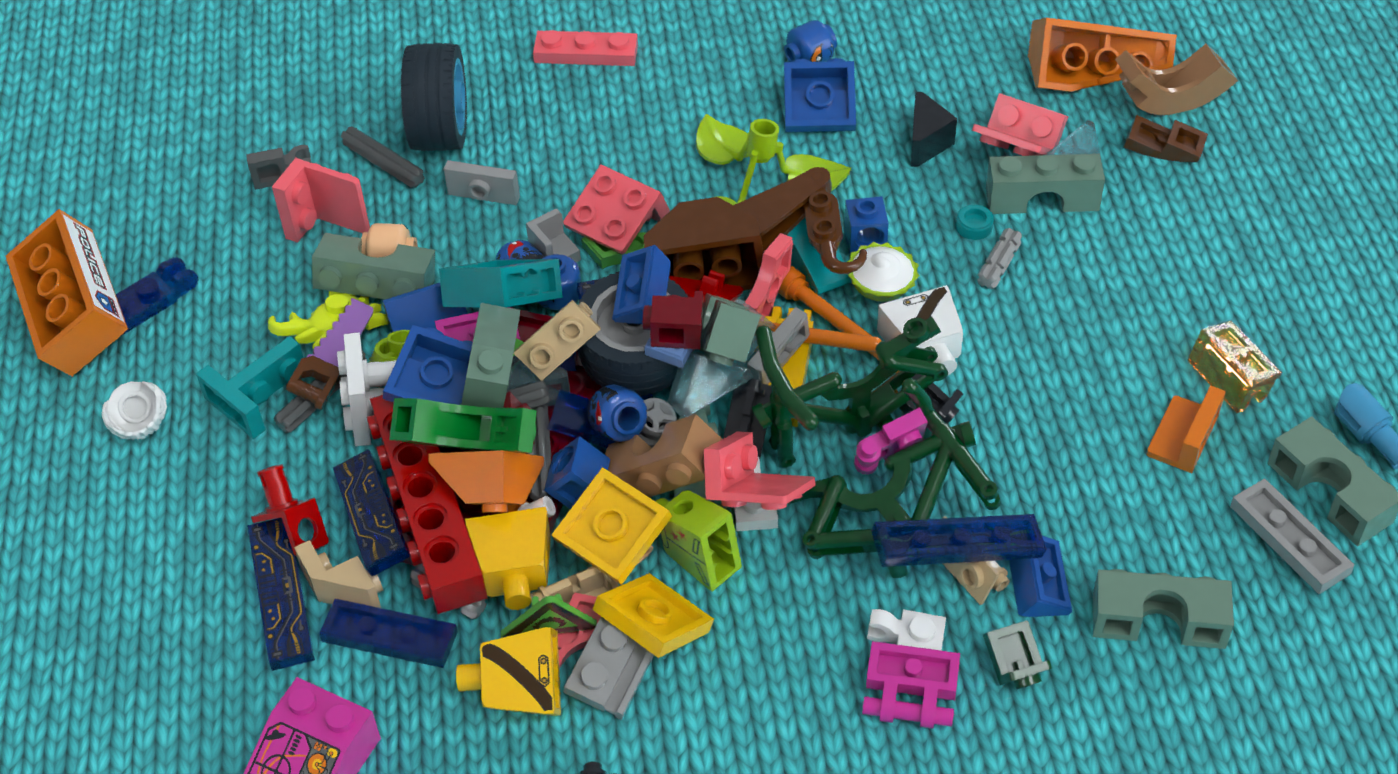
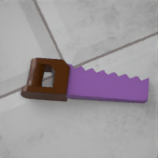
(324, 360)

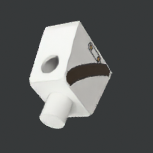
(930, 303)

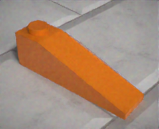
(1083, 54)

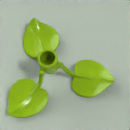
(724, 143)

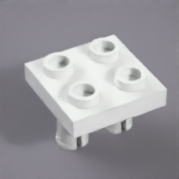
(356, 386)

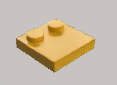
(612, 525)
(653, 615)

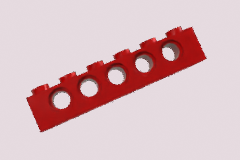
(431, 517)

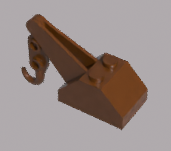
(733, 237)

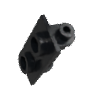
(741, 416)

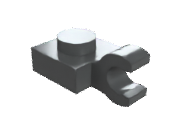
(270, 164)

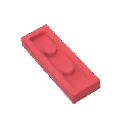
(585, 48)

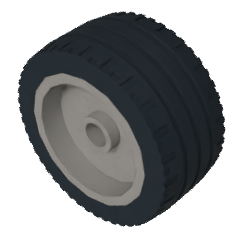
(618, 349)

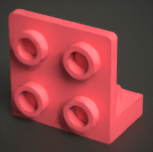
(1024, 125)
(316, 192)
(614, 209)
(732, 479)

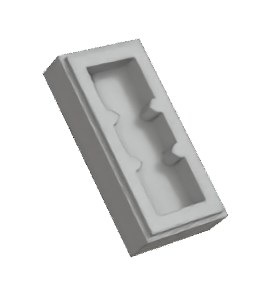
(482, 182)
(787, 340)

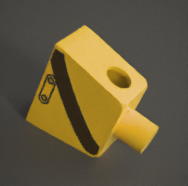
(517, 673)

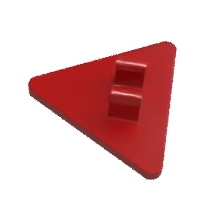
(709, 284)

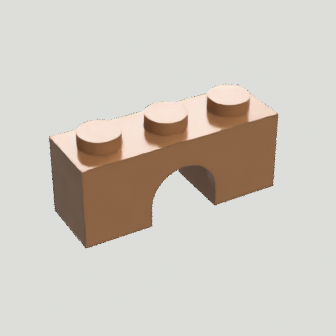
(670, 464)

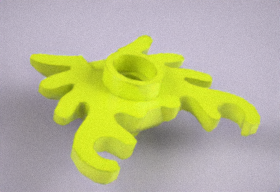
(322, 318)

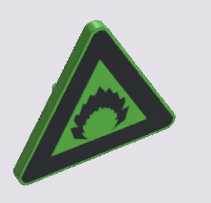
(551, 613)

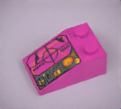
(314, 734)

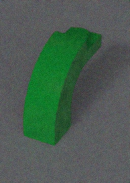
(463, 426)

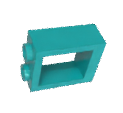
(501, 282)

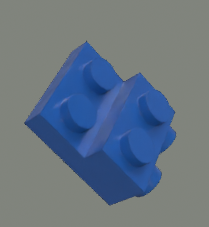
(819, 96)
(429, 367)

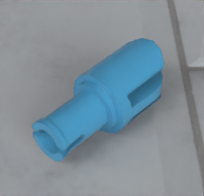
(1368, 421)

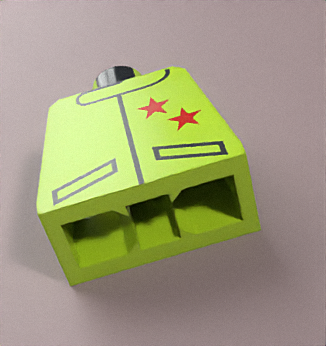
(701, 538)

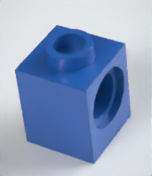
(865, 222)
(574, 470)

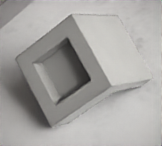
(549, 237)

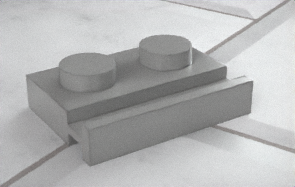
(608, 670)

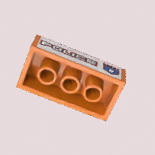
(65, 293)

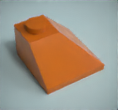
(489, 476)

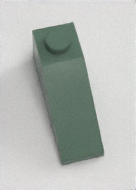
(491, 356)

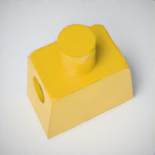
(512, 553)

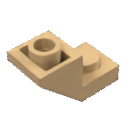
(344, 582)

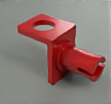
(290, 510)

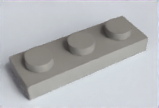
(1292, 536)

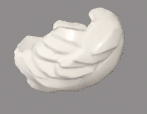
(134, 410)

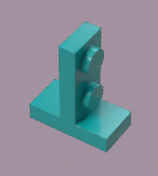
(253, 385)

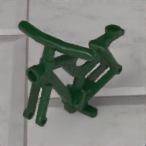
(864, 407)
(834, 494)

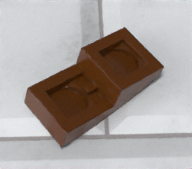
(1178, 143)

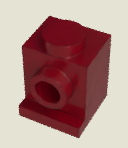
(674, 321)

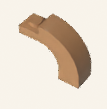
(1177, 88)

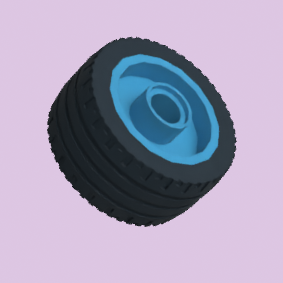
(434, 96)

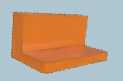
(1186, 430)

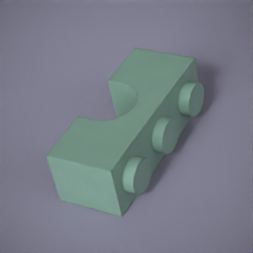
(1017, 179)
(344, 269)
(727, 330)
(1314, 454)
(1197, 605)

